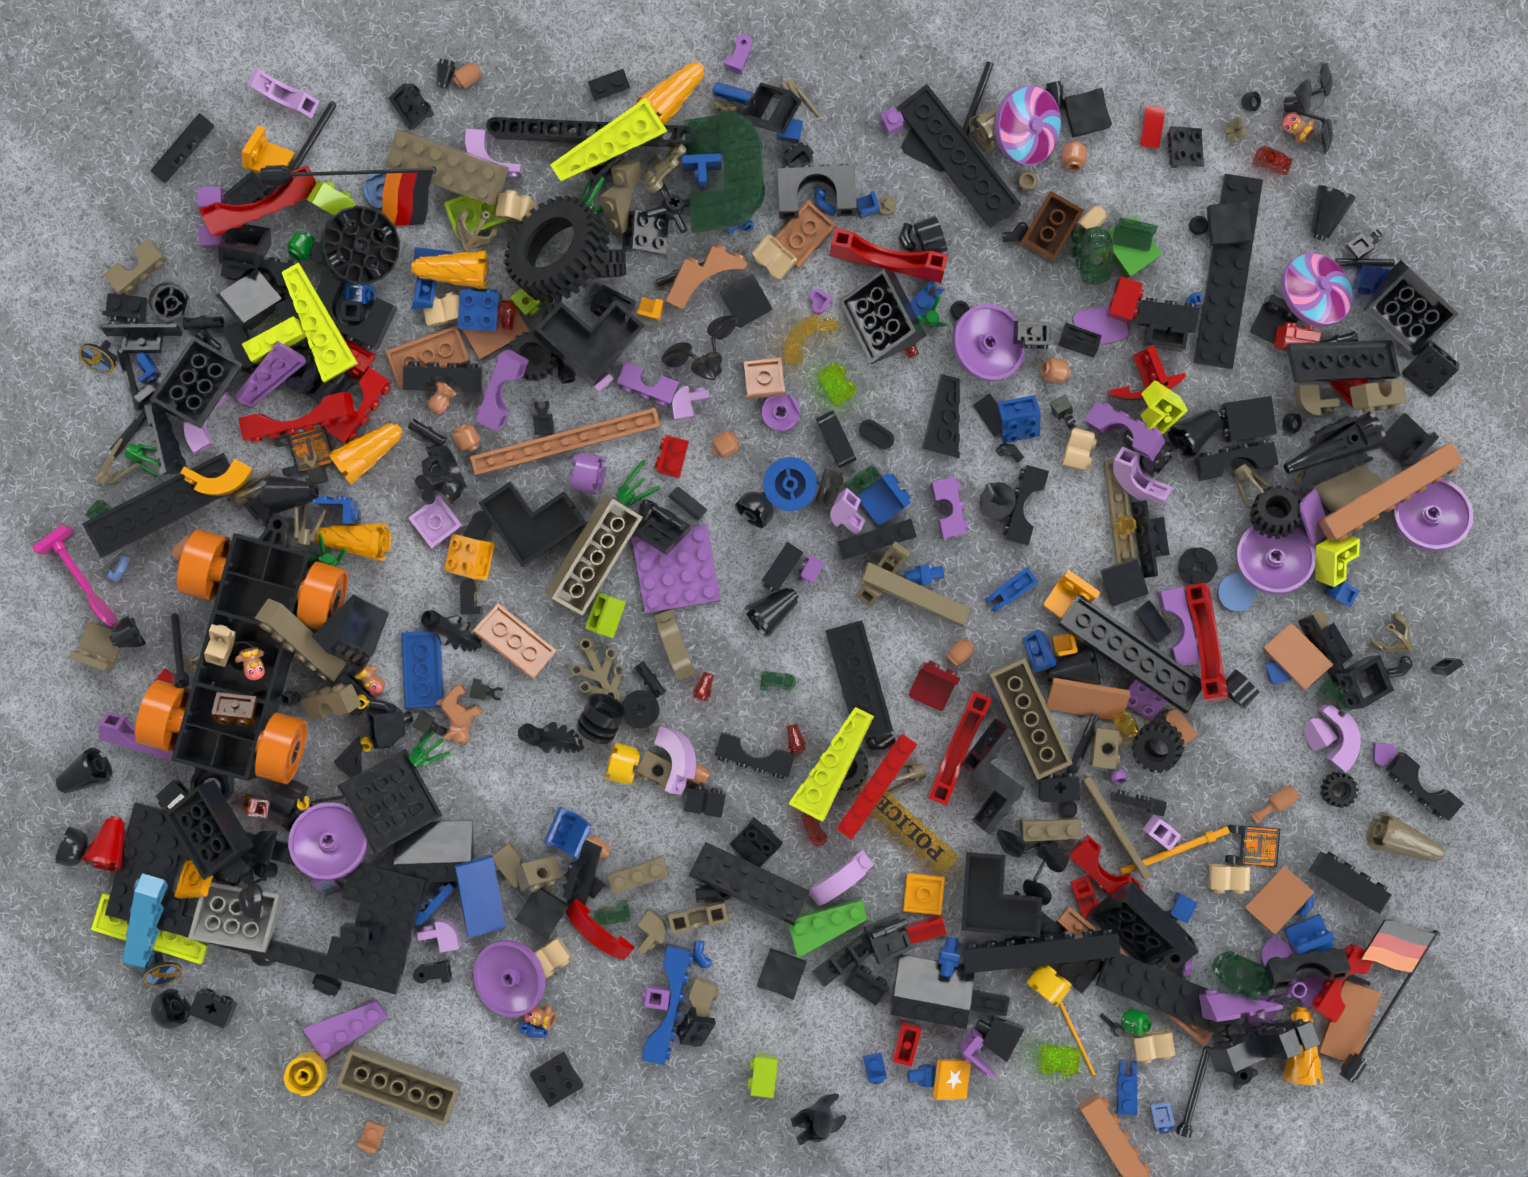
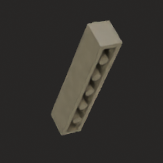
(299, 640)

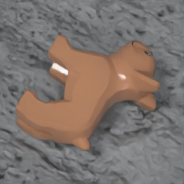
(459, 716)

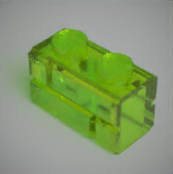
(836, 384)
(1058, 1059)

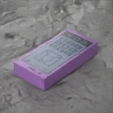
(327, 887)

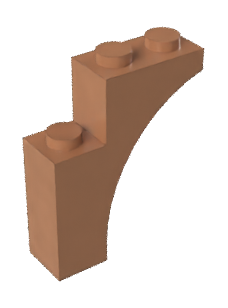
(692, 274)

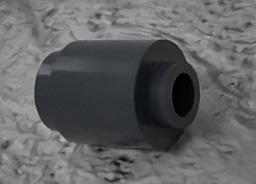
(326, 984)

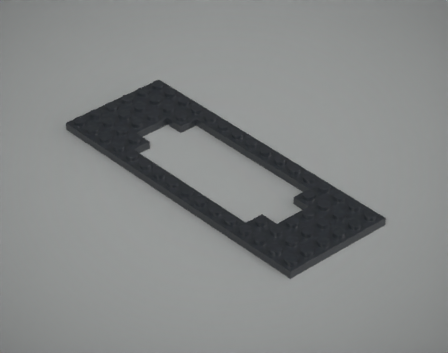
(383, 897)

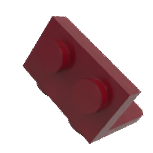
(933, 685)

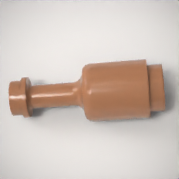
(1278, 801)

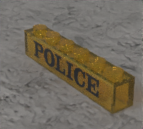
(915, 833)

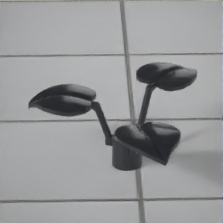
(1302, 101)
(708, 365)
(1047, 851)
(251, 898)

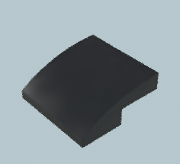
(746, 300)

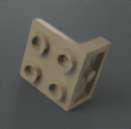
(96, 648)

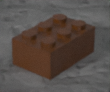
(1051, 227)

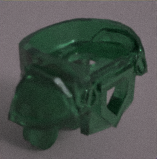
(1095, 243)
(1253, 985)

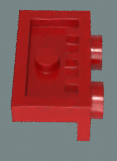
(363, 358)
(1150, 366)
(672, 456)

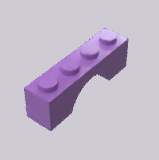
(493, 410)
(1145, 441)
(1185, 649)
(118, 731)

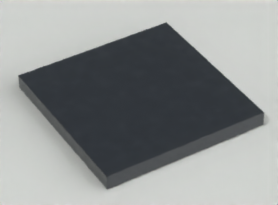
(389, 801)

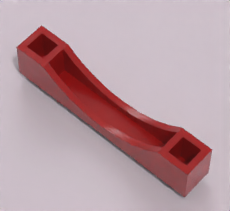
(222, 217)
(853, 248)
(332, 408)
(1203, 616)
(958, 747)
(876, 786)

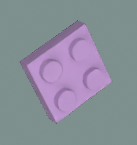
(435, 521)

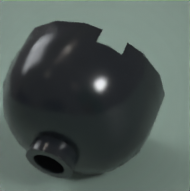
(169, 301)
(756, 507)
(72, 848)
(170, 1010)

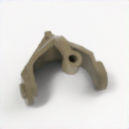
(472, 239)
(1404, 645)

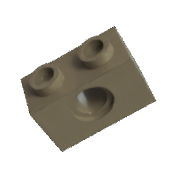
(1100, 737)
(646, 768)
(546, 867)

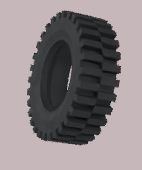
(574, 266)

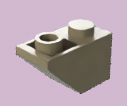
(507, 861)
(702, 994)

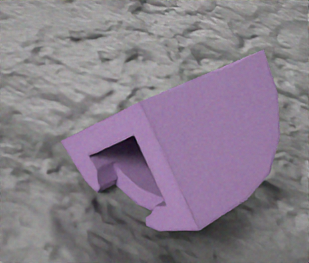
(1318, 734)

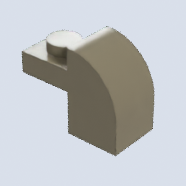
(1309, 401)
(655, 927)

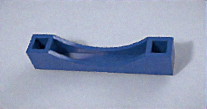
(657, 1043)

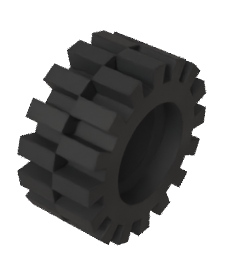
(1349, 795)

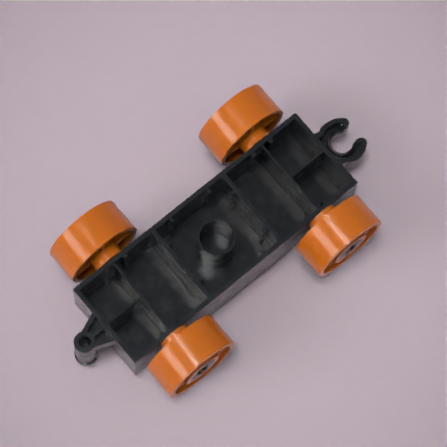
(242, 579)

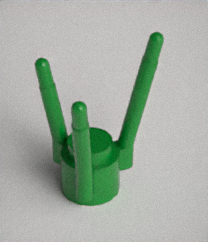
(599, 209)
(931, 317)
(136, 454)
(627, 494)
(329, 558)
(420, 756)

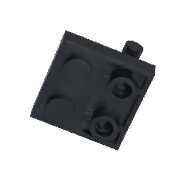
(336, 385)
(663, 530)
(756, 842)
(888, 937)

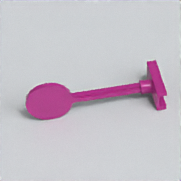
(55, 542)

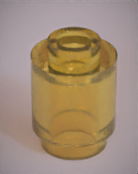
(1126, 724)

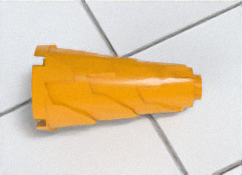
(671, 93)
(457, 268)
(363, 452)
(359, 539)
(1306, 1066)

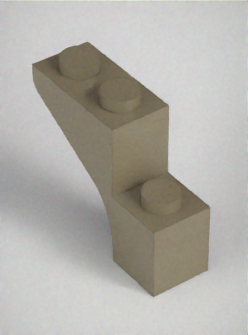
(617, 199)

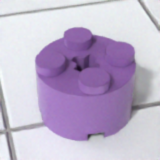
(588, 473)

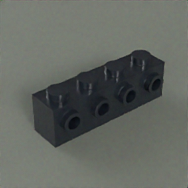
(1350, 882)

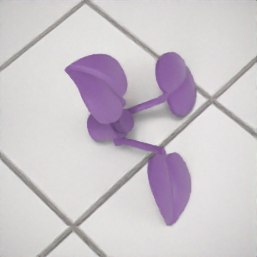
(1305, 991)

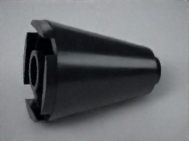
(1329, 210)
(1194, 432)
(1160, 460)
(287, 493)
(772, 610)
(1077, 667)
(85, 772)

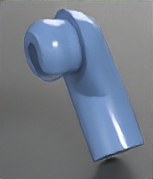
(120, 569)

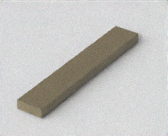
(1118, 507)
(915, 594)
(1116, 828)

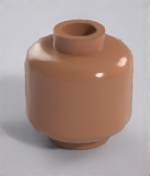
(1074, 156)
(1055, 370)
(466, 437)
(725, 444)

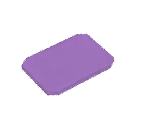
(1097, 322)
(1311, 513)

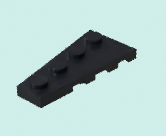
(943, 424)
(167, 445)

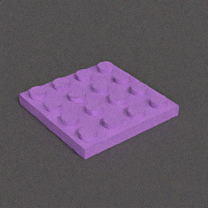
(682, 576)

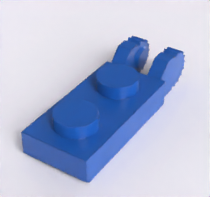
(923, 302)
(1013, 588)
(433, 903)
(1127, 1090)

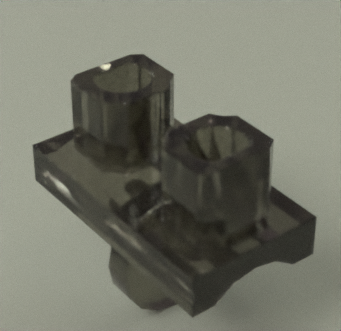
(829, 486)

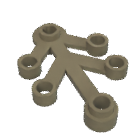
(654, 183)
(600, 673)

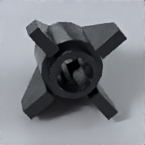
(126, 634)
(1242, 1077)

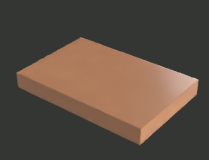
(805, 233)
(489, 342)
(1297, 656)
(1279, 900)

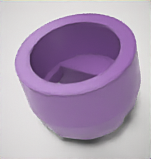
(1118, 777)

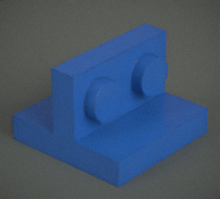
(701, 165)
(1309, 936)

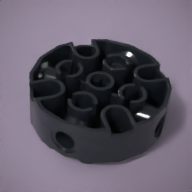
(362, 226)

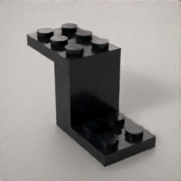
(1005, 788)

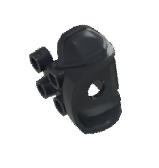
(444, 477)

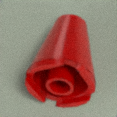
(107, 846)

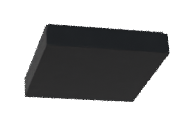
(1124, 582)

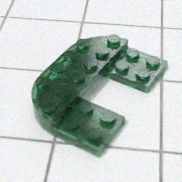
(742, 168)

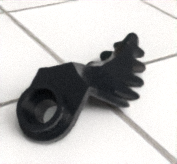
(451, 630)
(550, 737)

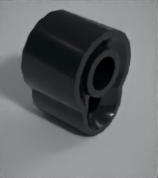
(930, 235)
(1240, 689)
(285, 798)

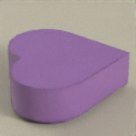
(819, 300)
(1383, 752)
(1186, 968)

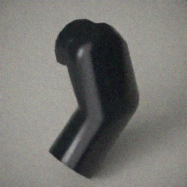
(1017, 234)
(905, 239)
(204, 336)
(1009, 449)
(1402, 669)
(882, 744)

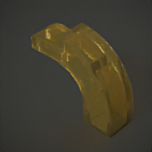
(800, 332)

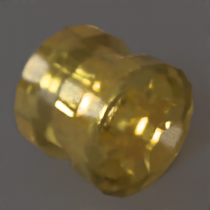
(1122, 523)

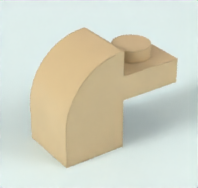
(220, 645)

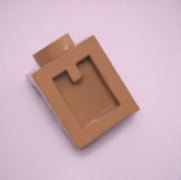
(371, 1137)

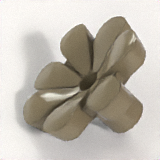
(721, 106)
(1235, 130)
(191, 663)

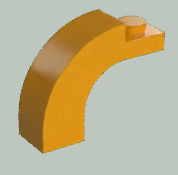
(231, 481)

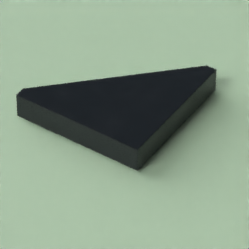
(351, 758)

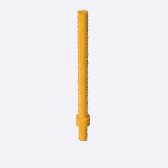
(1209, 837)

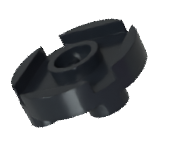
(304, 377)
(1208, 567)
(648, 701)

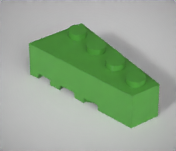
(825, 923)

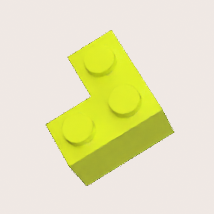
(1163, 407)
(1333, 559)

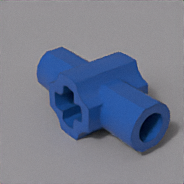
(924, 574)
(949, 957)
(924, 1075)

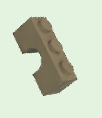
(149, 259)
(1378, 396)
(340, 699)
(1055, 829)
(638, 875)
(706, 914)

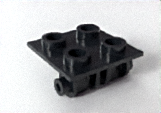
(1185, 146)

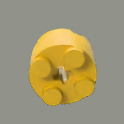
(621, 764)
(1048, 985)
(303, 1084)

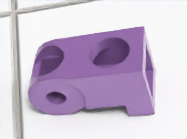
(741, 54)

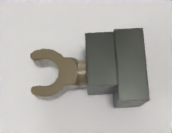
(316, 474)

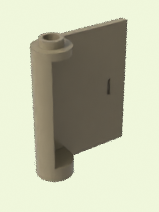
(1344, 487)

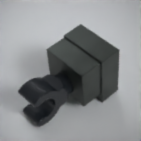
(1063, 409)
(480, 690)
(425, 722)

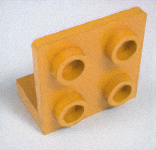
(260, 152)
(469, 557)
(1066, 590)

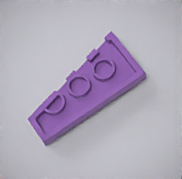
(272, 371)
(338, 1031)

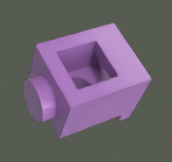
(892, 121)
(810, 569)
(660, 1003)

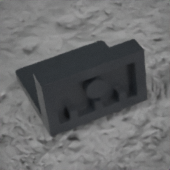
(645, 233)
(1272, 314)
(1431, 369)
(1408, 440)

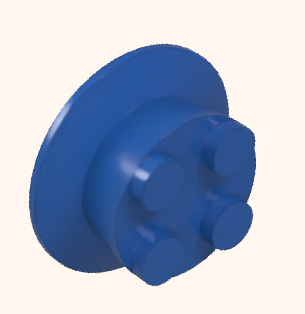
(790, 484)

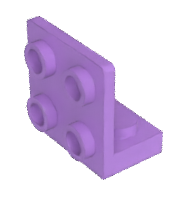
(1144, 700)
(969, 1045)

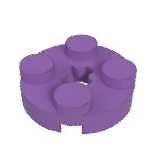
(780, 423)

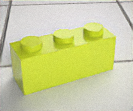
(287, 332)

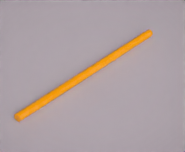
(1077, 1039)

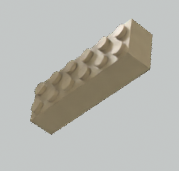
(455, 168)
(593, 555)
(1029, 718)
(399, 1085)

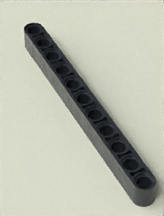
(582, 127)

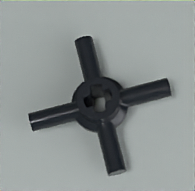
(670, 208)

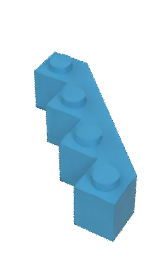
(143, 921)

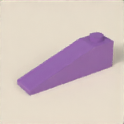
(1223, 1006)

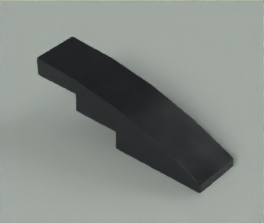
(843, 960)

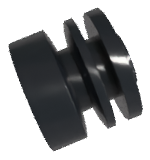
(601, 718)

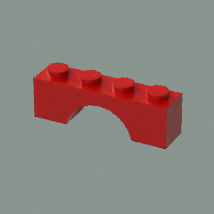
(374, 387)
(1086, 855)
(1329, 1001)

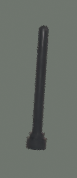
(313, 136)
(181, 678)
(1184, 1128)

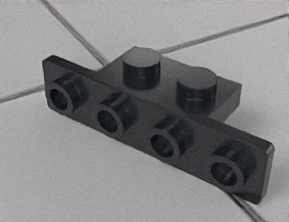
(182, 148)
(141, 337)
(1150, 538)
(1328, 642)
(582, 873)

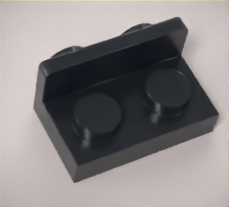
(411, 105)
(246, 190)
(604, 299)
(125, 307)
(866, 984)

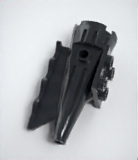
(1338, 449)

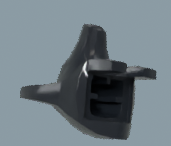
(818, 1120)

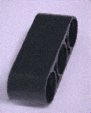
(836, 439)

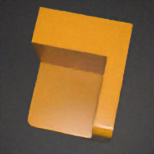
(650, 309)
(1064, 644)

